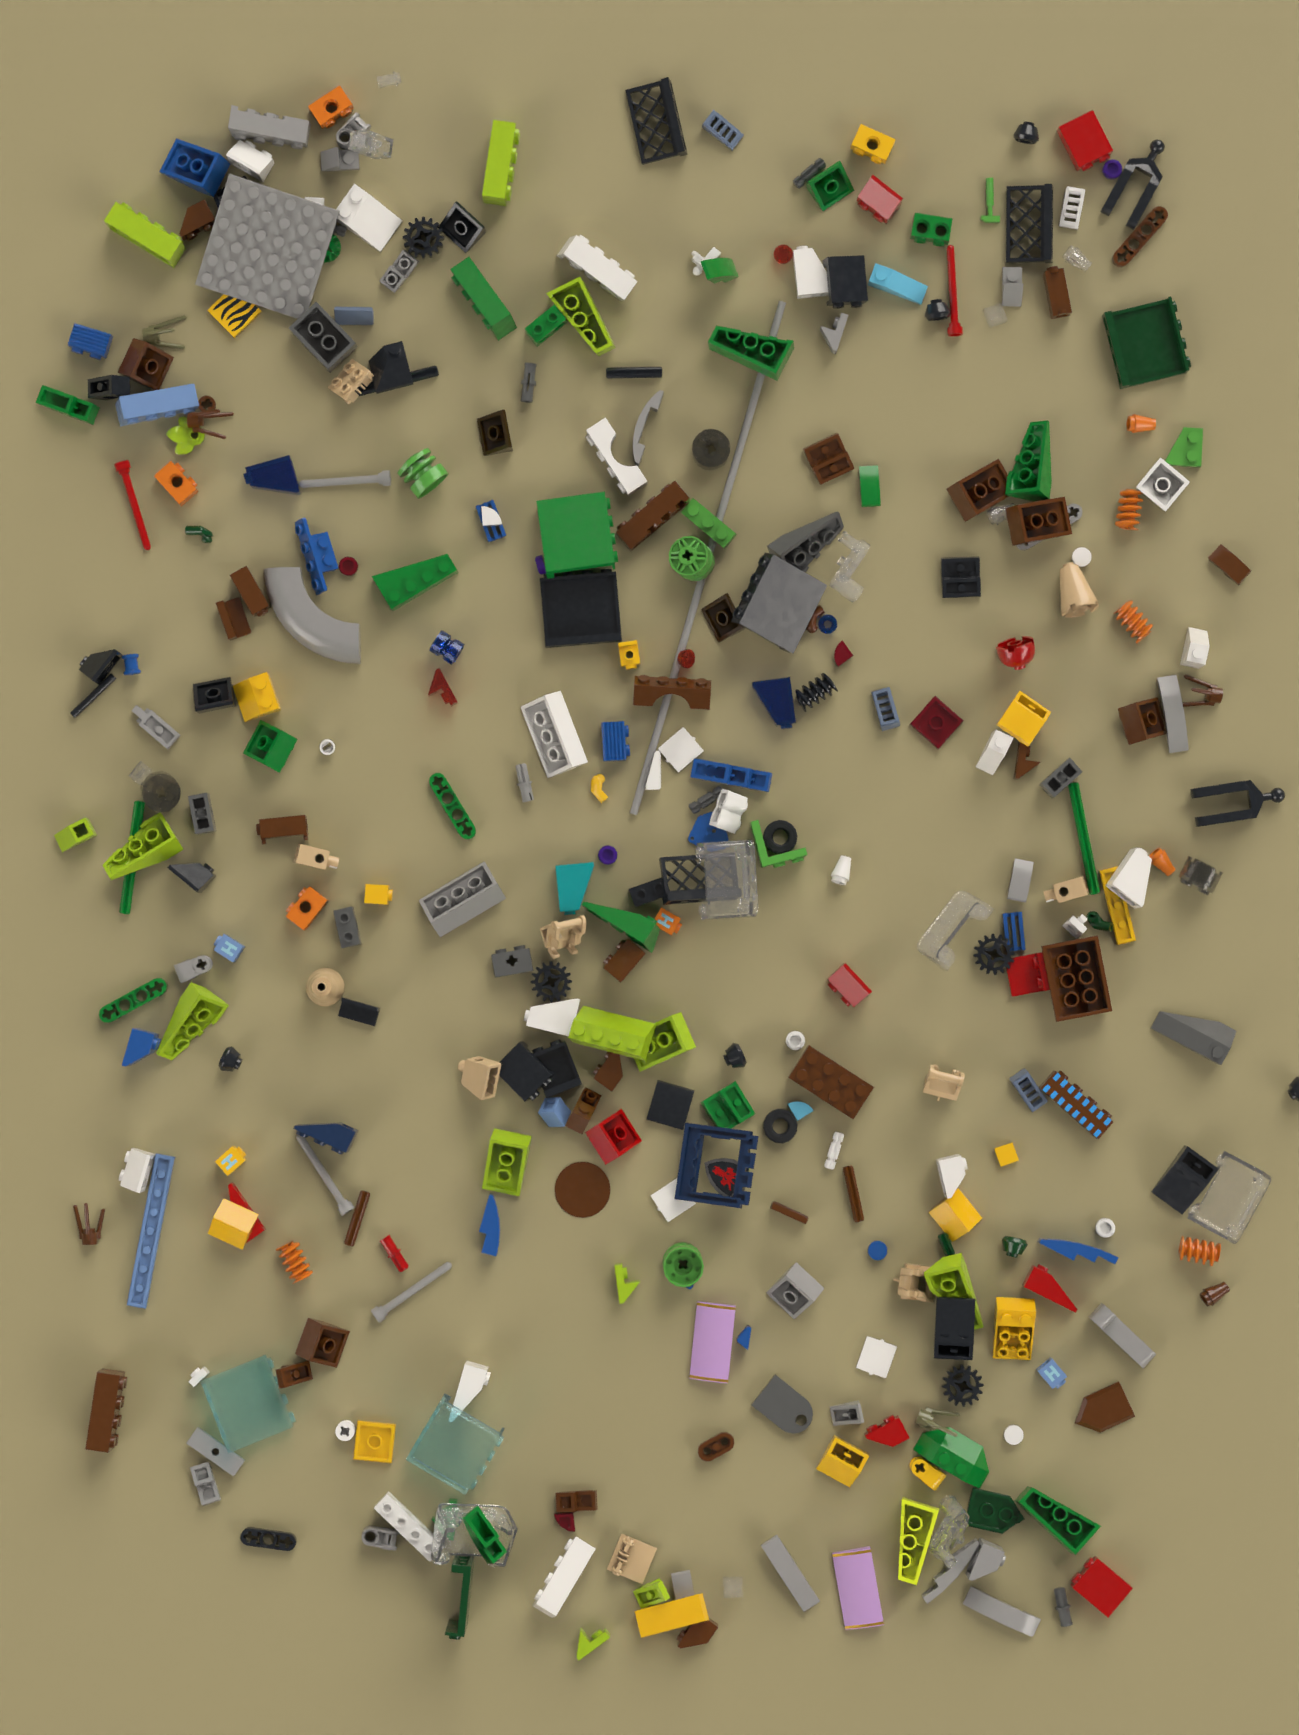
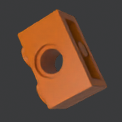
(335, 97)
(182, 493)
(317, 903)

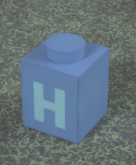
(228, 947)
(1052, 1373)

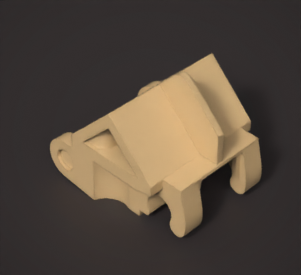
(563, 935)
(942, 1083)
(909, 1283)

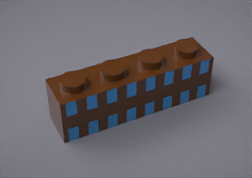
(1076, 1104)

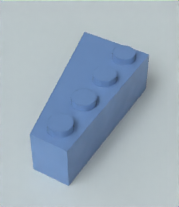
(156, 404)

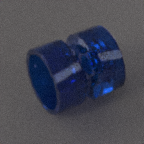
(445, 646)

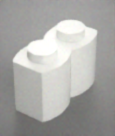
(728, 811)

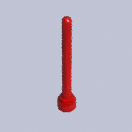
(955, 328)
(124, 468)

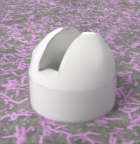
(329, 750)

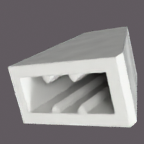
(809, 274)
(1195, 648)
(994, 752)
(1132, 877)
(553, 1017)

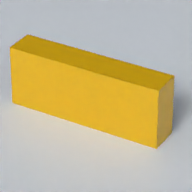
(671, 1615)

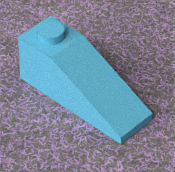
(897, 284)

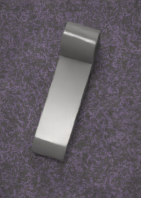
(1122, 1335)

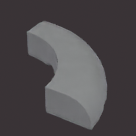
(306, 621)

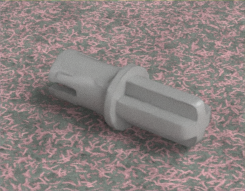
(524, 782)

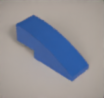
(491, 1227)

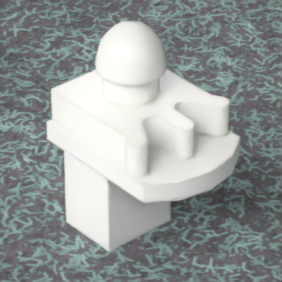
(697, 258)

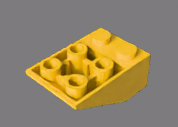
(1014, 1328)

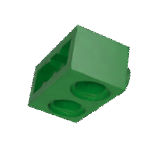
(931, 223)
(545, 325)

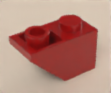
(888, 1433)

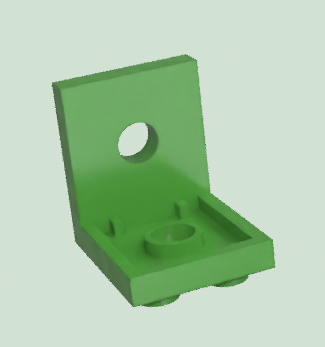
(776, 860)

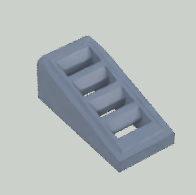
(718, 135)
(888, 724)
(1018, 1077)

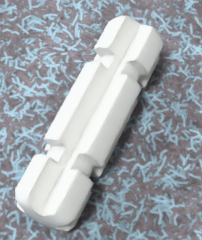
(834, 1150)

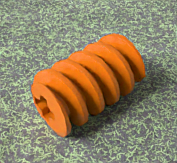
(1128, 509)
(1134, 621)
(1199, 1251)
(294, 1261)

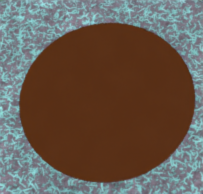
(582, 1189)

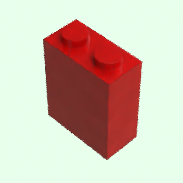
(1085, 141)
(1100, 1586)

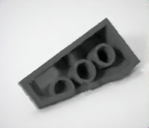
(1200, 1035)

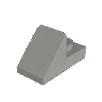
(339, 160)
(1012, 286)
(833, 337)

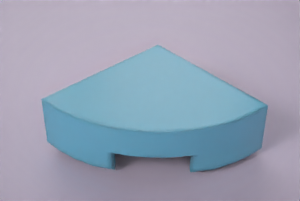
(800, 1109)

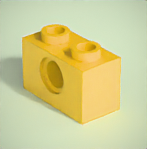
(864, 136)

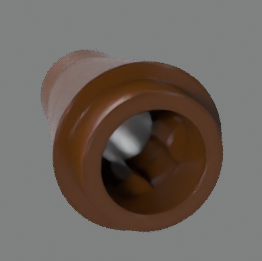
(1213, 1294)

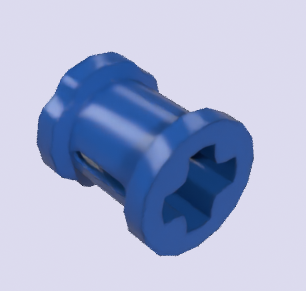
(131, 664)

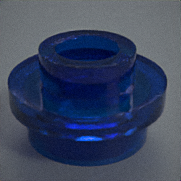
(830, 618)

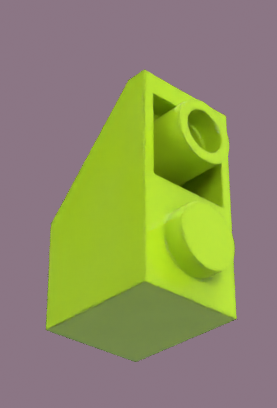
(75, 834)

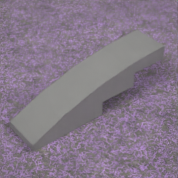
(790, 1573)
(948, 1575)

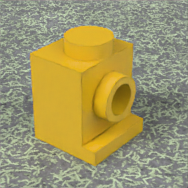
(629, 646)

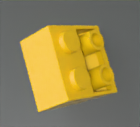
(1023, 718)
(842, 1461)

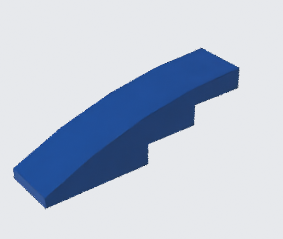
(731, 775)
(1071, 1249)

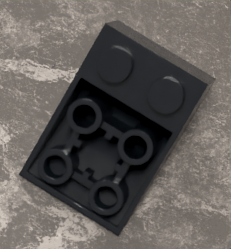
(1184, 1179)
(954, 1328)

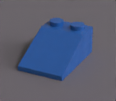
(195, 167)

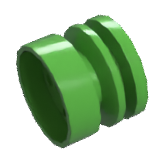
(420, 470)
(700, 563)
(683, 1275)

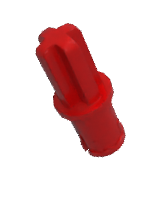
(394, 1253)

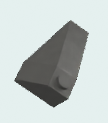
(806, 542)

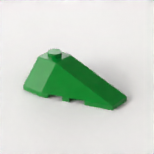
(1032, 470)
(637, 927)

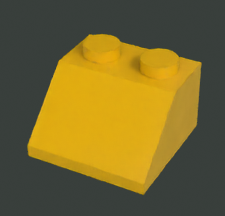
(256, 697)

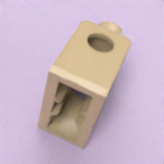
(306, 856)
(1076, 888)
(480, 1076)

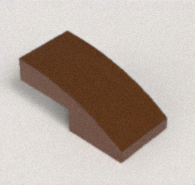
(1229, 564)
(576, 1501)

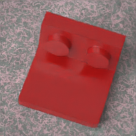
(1027, 974)

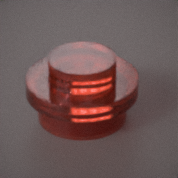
(783, 254)
(686, 658)

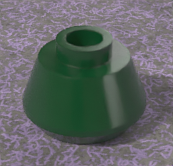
(1013, 1246)

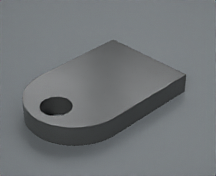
(782, 1405)

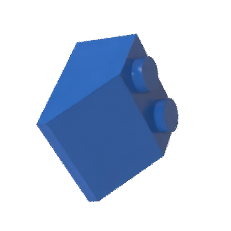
(140, 1045)

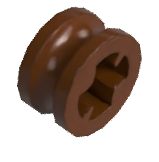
(203, 400)

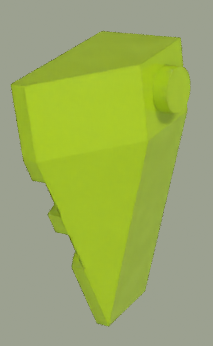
(193, 1013)

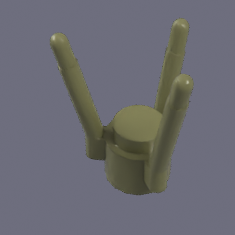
(152, 333)
(925, 1420)

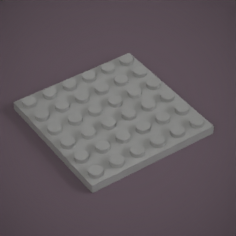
(267, 247)

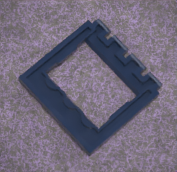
(691, 1159)

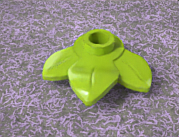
(183, 437)

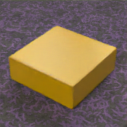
(1006, 1154)

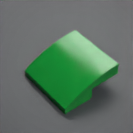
(728, 1107)

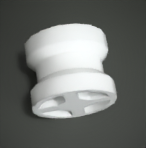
(347, 1428)

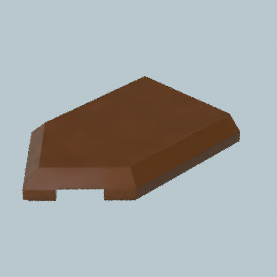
(1104, 1409)

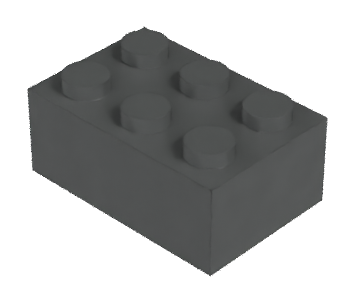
(323, 337)

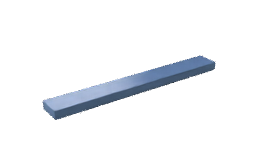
(150, 1231)

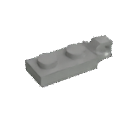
(156, 727)

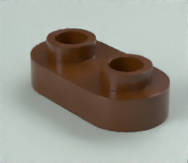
(716, 1447)

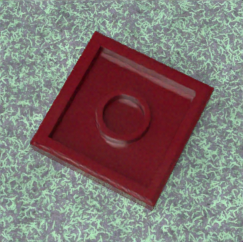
(936, 722)

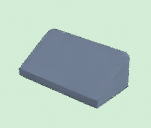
(354, 315)

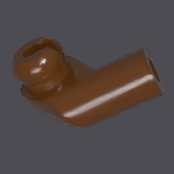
(811, 627)

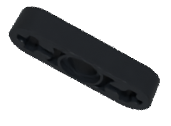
(282, 1546)

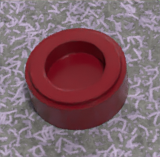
(348, 566)

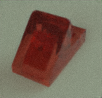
(439, 683)

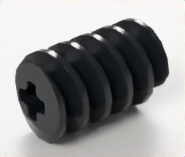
(815, 691)

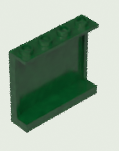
(1146, 343)
(457, 1628)

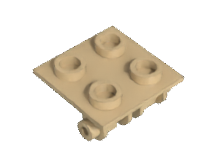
(349, 380)
(631, 1558)

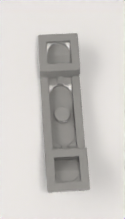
(653, 404)
(1173, 713)
(1001, 1612)

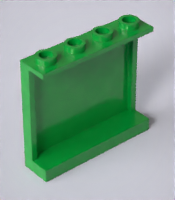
(576, 533)

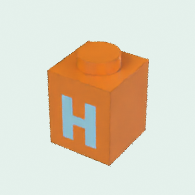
(668, 922)

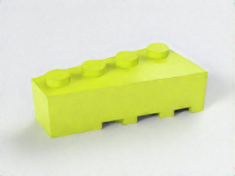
(915, 1535)

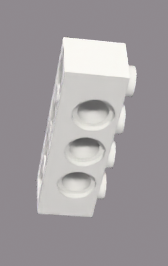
(406, 1524)

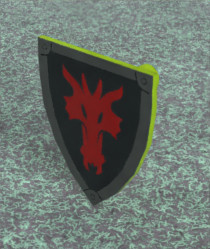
(722, 1175)

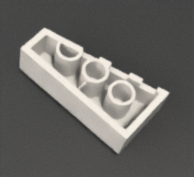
(598, 267)
(564, 1577)

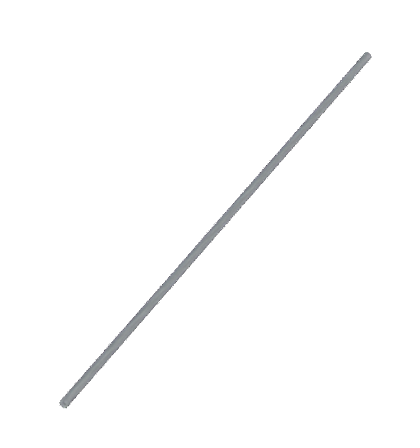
(700, 584)

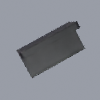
(359, 1011)

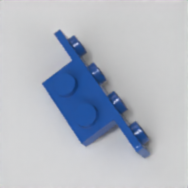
(317, 553)

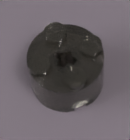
(705, 440)
(165, 801)
(1200, 875)

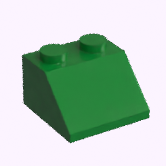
(270, 746)

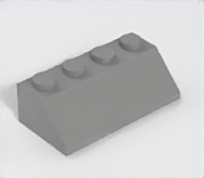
(462, 899)

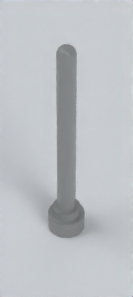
(382, 478)
(343, 1205)
(380, 1312)

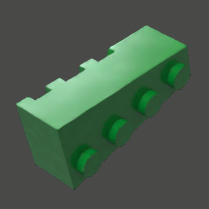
(483, 297)
(752, 350)
(411, 581)
(1064, 1524)

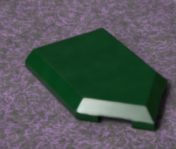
(992, 1511)

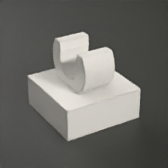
(1075, 925)

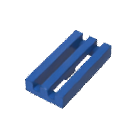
(496, 536)
(1021, 930)

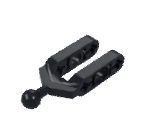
(1147, 167)
(1254, 795)

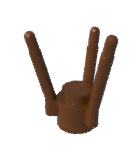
(196, 419)
(1212, 693)
(88, 1235)

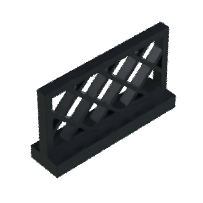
(670, 113)
(1046, 224)
(681, 896)

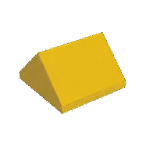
(955, 1215)
(232, 1223)

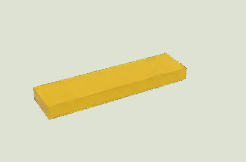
(1118, 911)

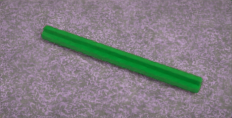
(1084, 839)
(128, 882)

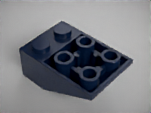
(334, 1134)

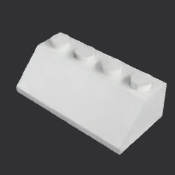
(554, 734)

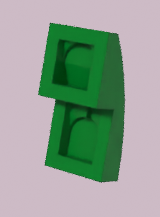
(869, 486)

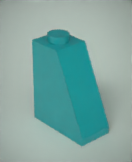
(572, 885)

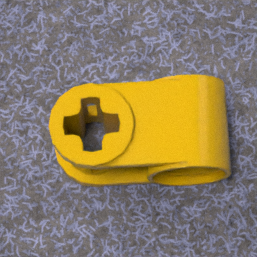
(928, 1474)

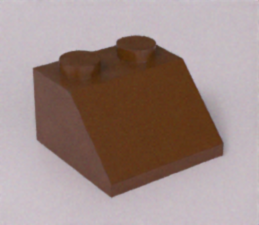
(145, 364)
(1142, 720)
(624, 959)
(322, 1342)

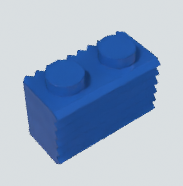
(90, 341)
(614, 741)

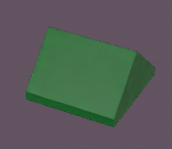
(830, 186)

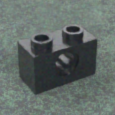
(108, 387)
(647, 892)

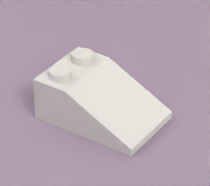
(367, 218)
(471, 1383)

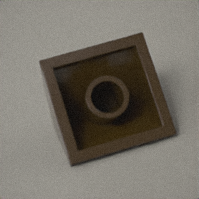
(494, 433)
(719, 617)

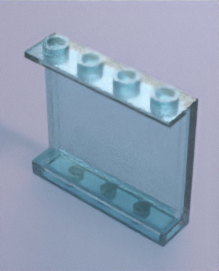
(248, 1403)
(454, 1446)

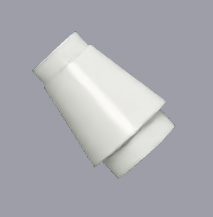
(841, 871)

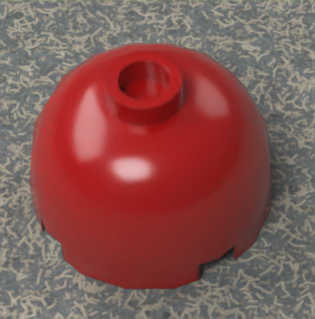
(1016, 652)

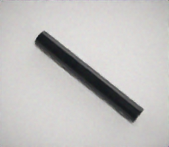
(93, 695)

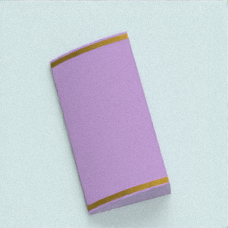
(712, 1342)
(857, 1588)

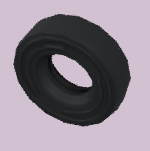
(780, 825)
(780, 1114)

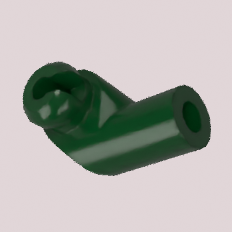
(199, 530)
(1097, 922)

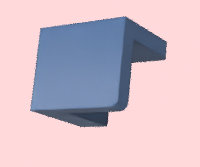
(554, 1112)

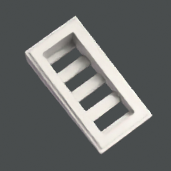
(1074, 191)
(654, 777)

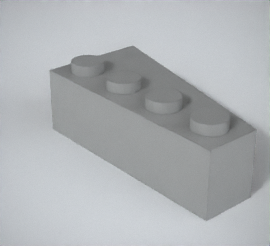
(268, 128)

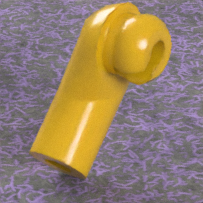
(596, 787)

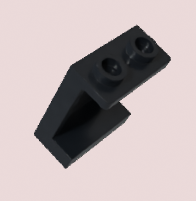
(846, 281)
(559, 1060)
(524, 1072)

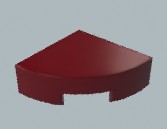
(842, 654)
(566, 1520)

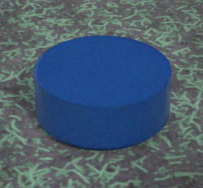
(877, 1250)

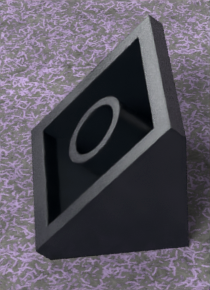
(462, 227)
(213, 695)

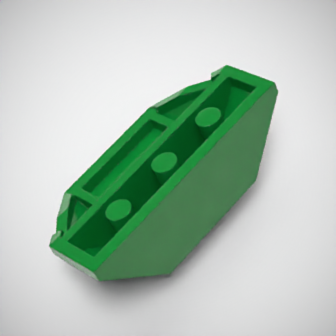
(955, 1455)

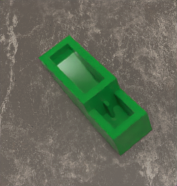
(719, 269)
(67, 404)
(484, 1535)

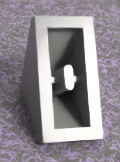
(847, 1413)

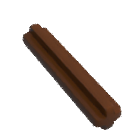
(853, 1193)
(357, 1218)

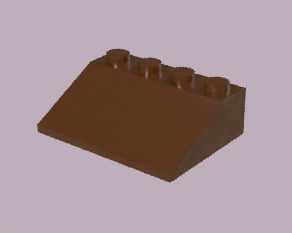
(1076, 978)

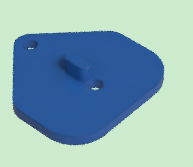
(703, 832)

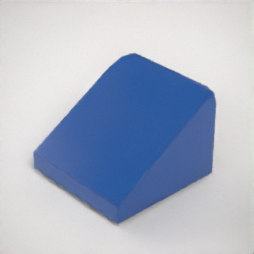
(744, 1337)

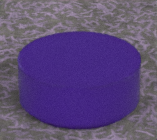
(1112, 169)
(540, 563)
(607, 855)

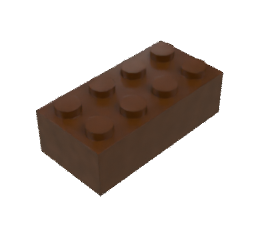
(830, 1082)
(105, 1410)

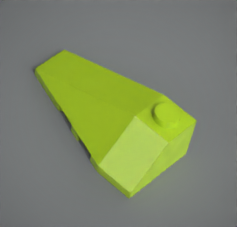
(149, 846)
(951, 1279)

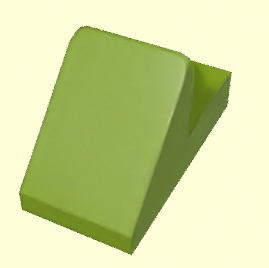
(624, 1288)
(651, 1593)
(587, 1645)

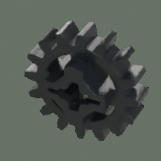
(429, 234)
(991, 963)
(539, 986)
(960, 1393)

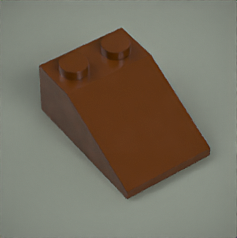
(980, 490)
(1038, 521)

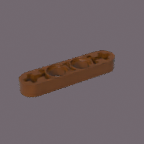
(1139, 236)

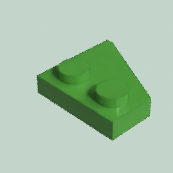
(1187, 448)

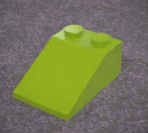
(668, 1041)
(506, 1162)

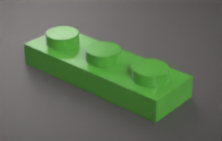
(708, 523)

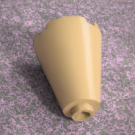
(1075, 592)
(333, 987)

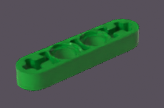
(455, 804)
(134, 1002)

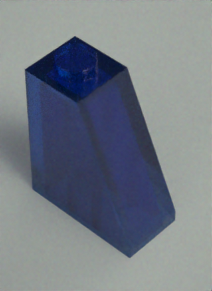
(274, 476)
(777, 700)

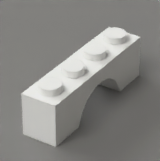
(629, 477)

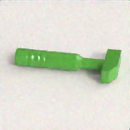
(990, 202)

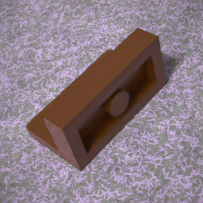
(233, 618)

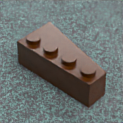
(652, 516)

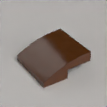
(828, 458)

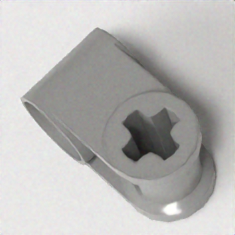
(352, 124)
(190, 968)
(382, 1537)

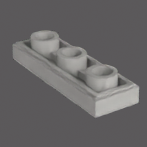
(206, 1443)

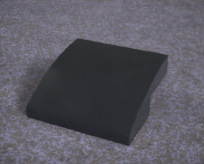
(960, 577)
(670, 1104)

